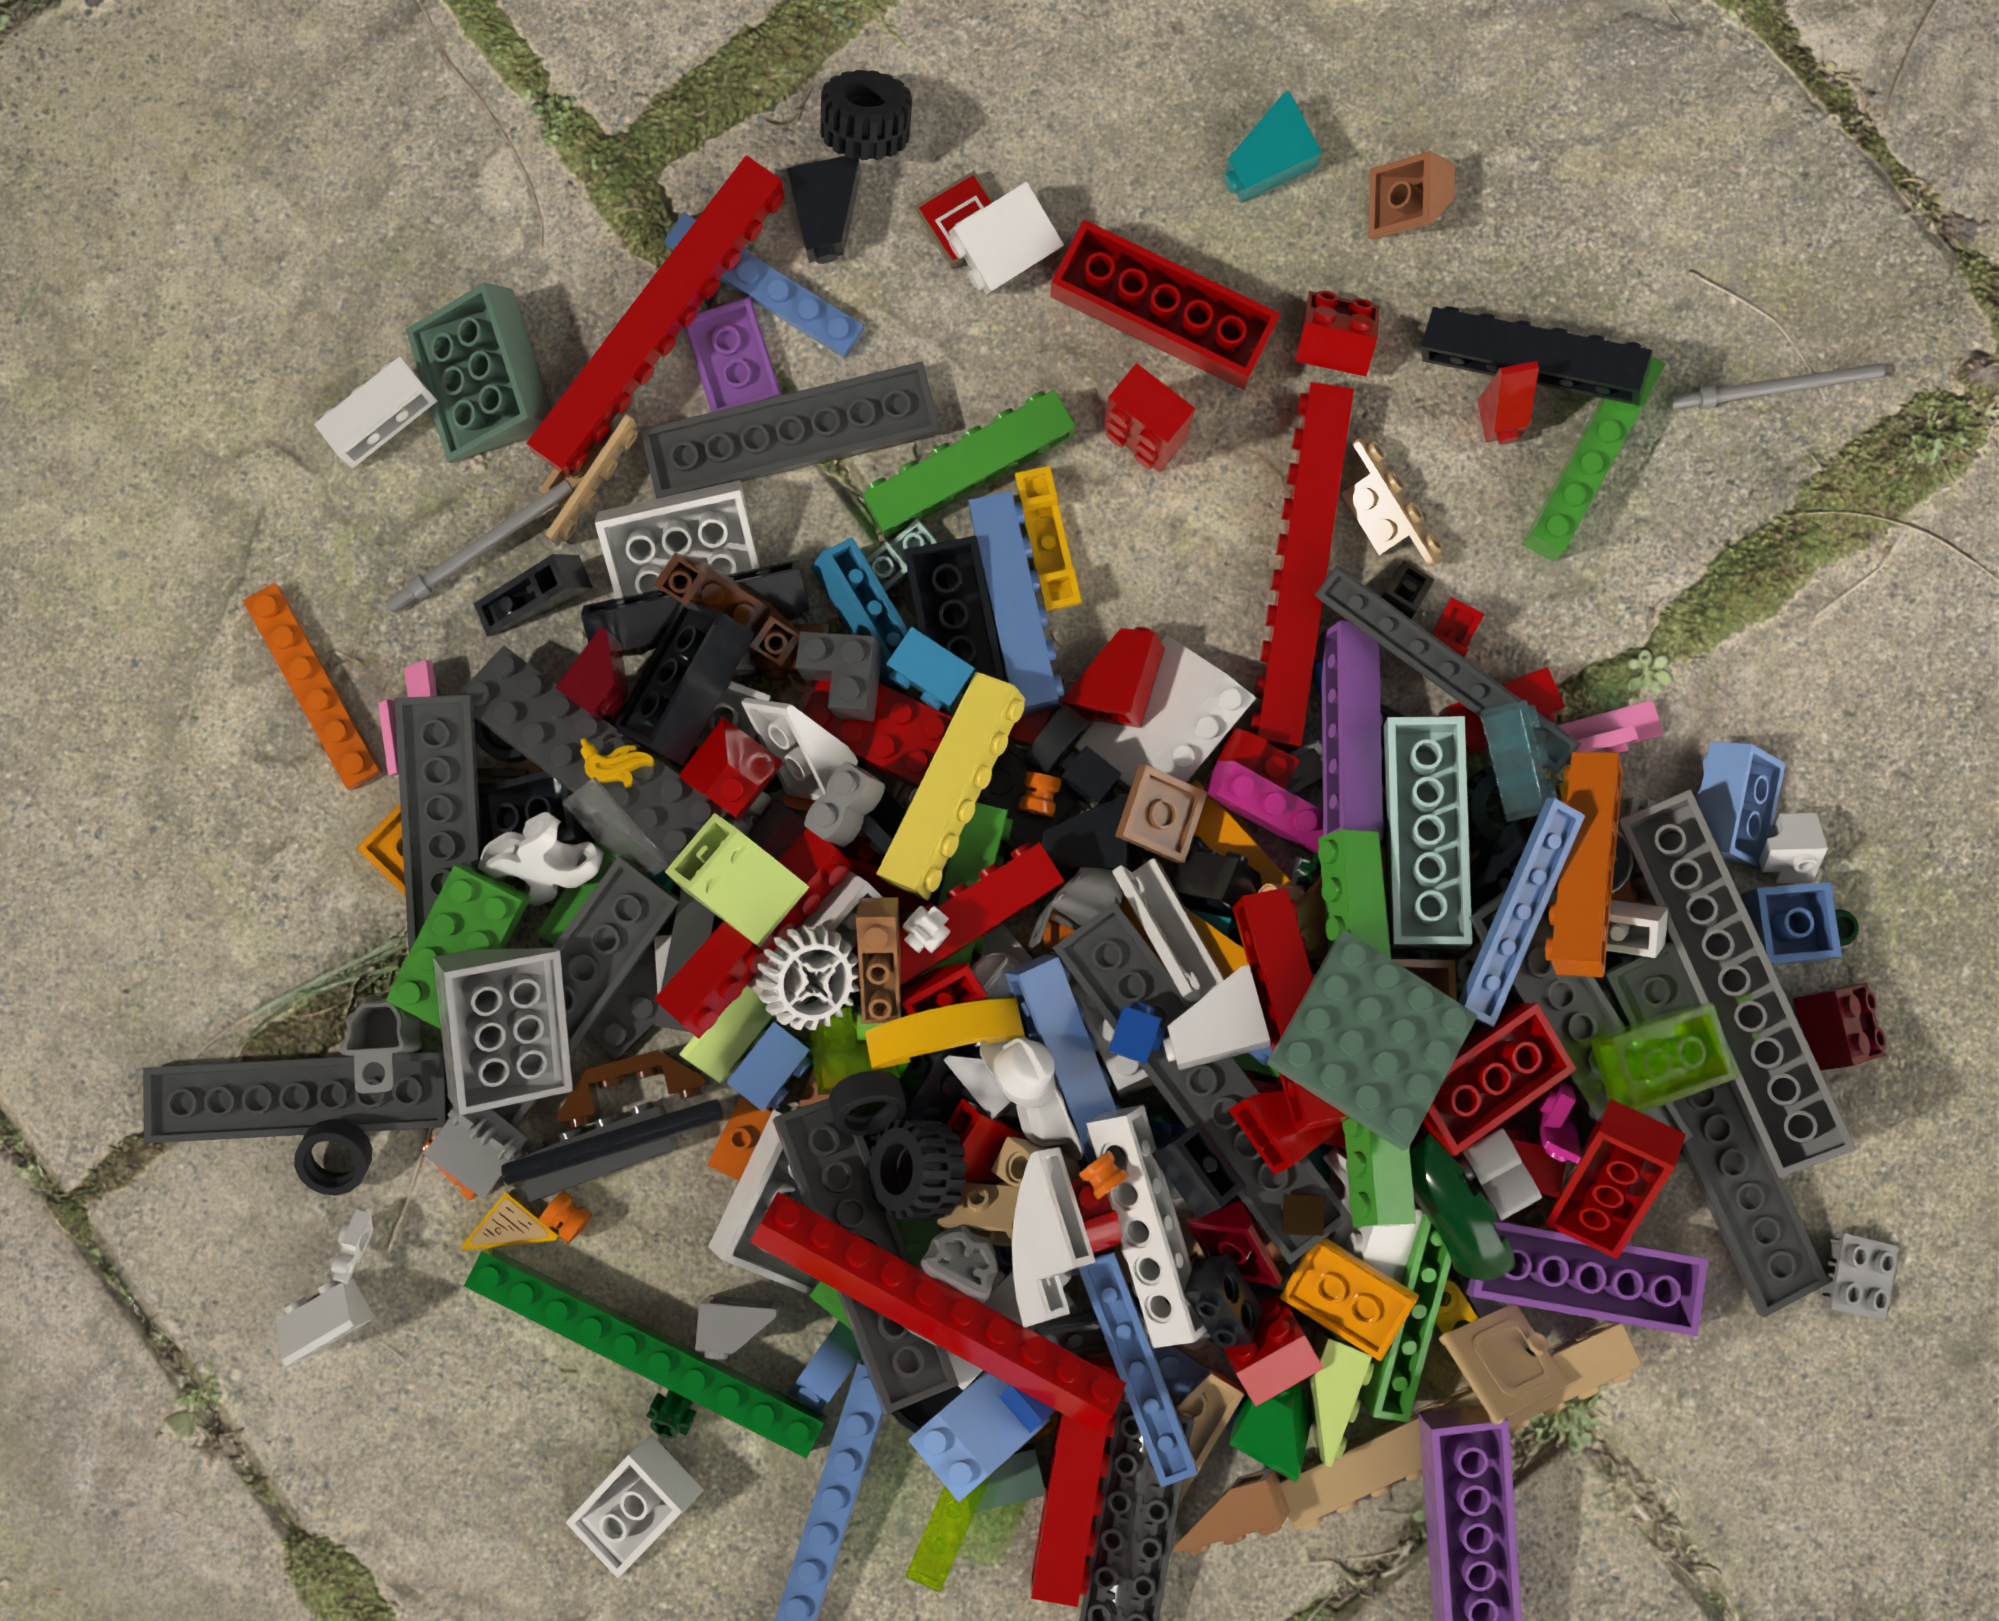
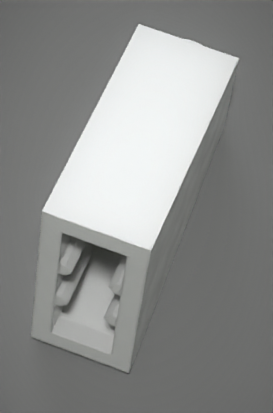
(1219, 1024)

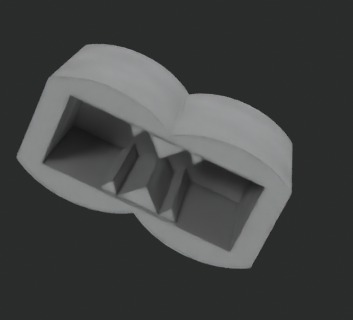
(842, 808)
(1499, 1174)

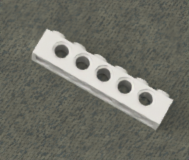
(1153, 1207)

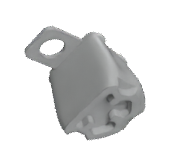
(1078, 900)
(374, 1035)
(961, 1262)

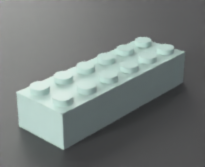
(1427, 833)

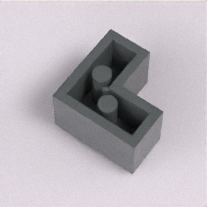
(850, 665)

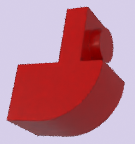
(1457, 625)
(1257, 756)
(1097, 1215)

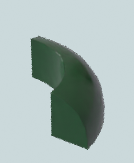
(1457, 1214)

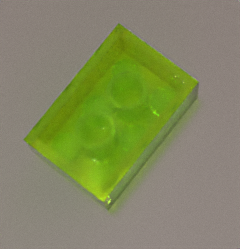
(1664, 1057)

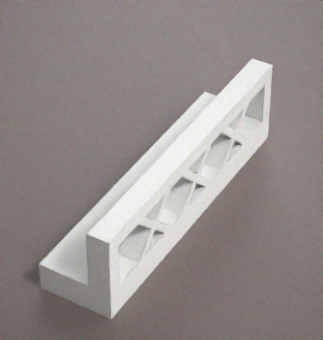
(1170, 929)

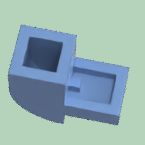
(827, 1369)

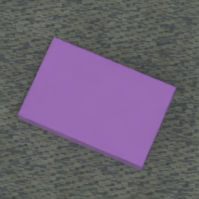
(732, 355)

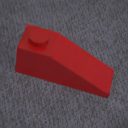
(1508, 403)

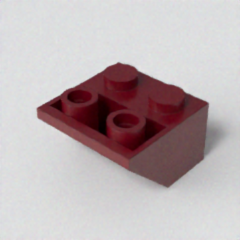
(1841, 1026)

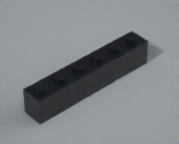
(1564, 359)
(644, 617)

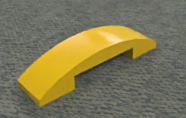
(1047, 538)
(943, 1029)

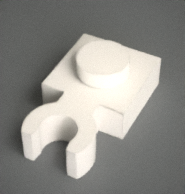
(354, 1240)

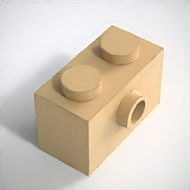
(985, 1211)

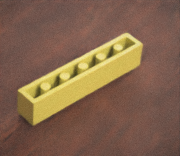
(952, 786)

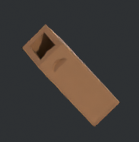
(879, 959)
(1245, 1507)

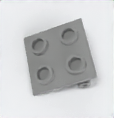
(475, 1148)
(1861, 1276)

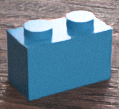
(929, 669)

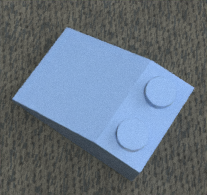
(971, 1436)

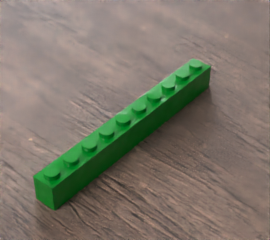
(645, 1351)

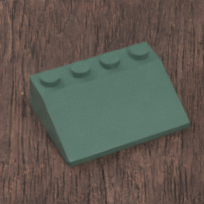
(480, 372)

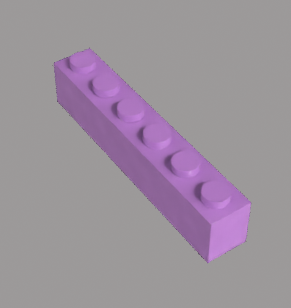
(1351, 730)

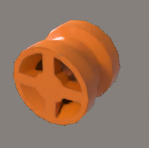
(1103, 1175)

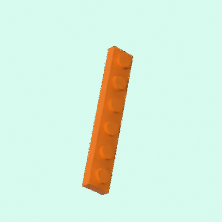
(312, 686)

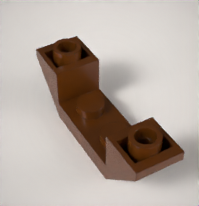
(705, 585)
(584, 1100)

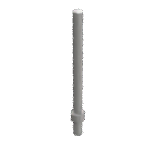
(1709, 396)
(421, 586)

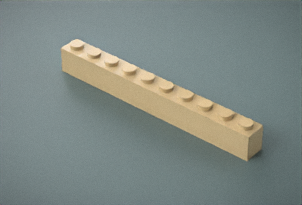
(1394, 1449)

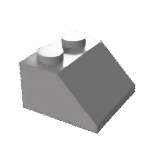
(731, 1322)

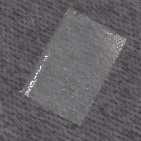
(613, 827)

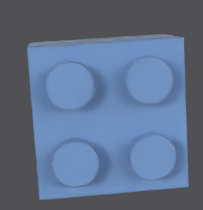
(1795, 922)
(772, 1067)

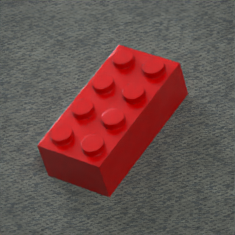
(896, 742)
(1496, 1076)
(1616, 1179)

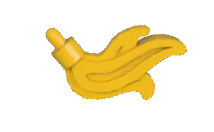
(615, 765)

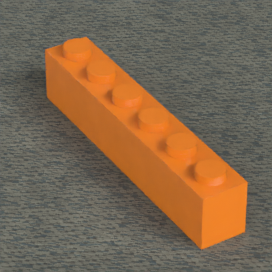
(1587, 876)

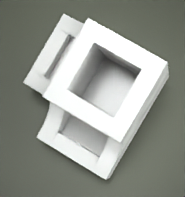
(1794, 848)

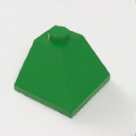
(1274, 1431)

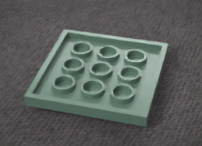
(1372, 1040)

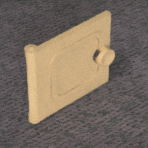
(1499, 1366)

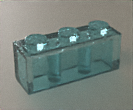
(1517, 758)

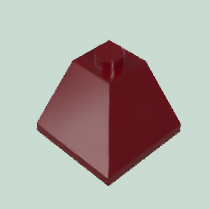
(1236, 1233)

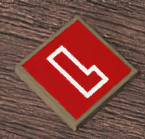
(950, 208)

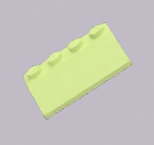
(730, 1038)

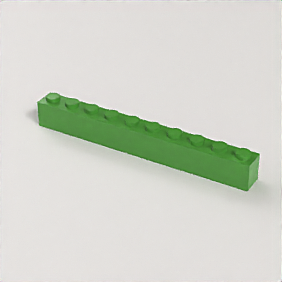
(1356, 903)

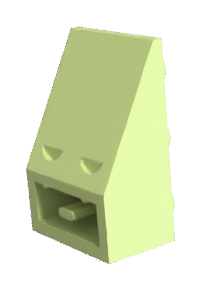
(736, 879)
(1335, 1393)

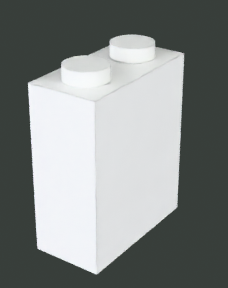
(1004, 238)

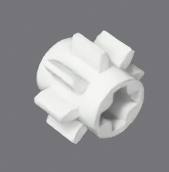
(926, 929)

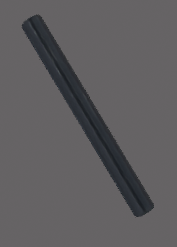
(612, 1142)

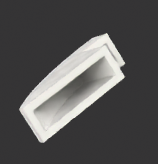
(1046, 1238)

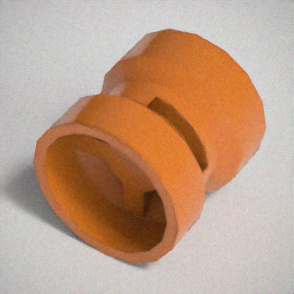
(1039, 794)
(565, 1216)

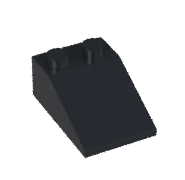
(516, 800)

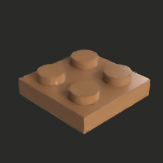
(1161, 814)

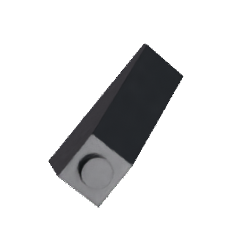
(533, 593)

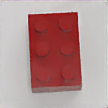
(1147, 418)

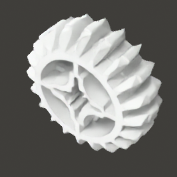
(834, 961)

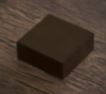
(1303, 1214)

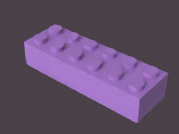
(1570, 1277)
(1470, 1515)

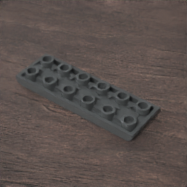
(1132, 1530)

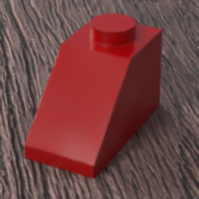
(942, 988)

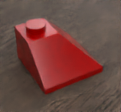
(731, 769)

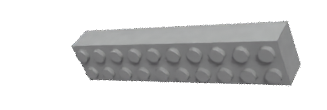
(1735, 973)

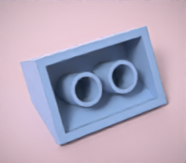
(1740, 799)

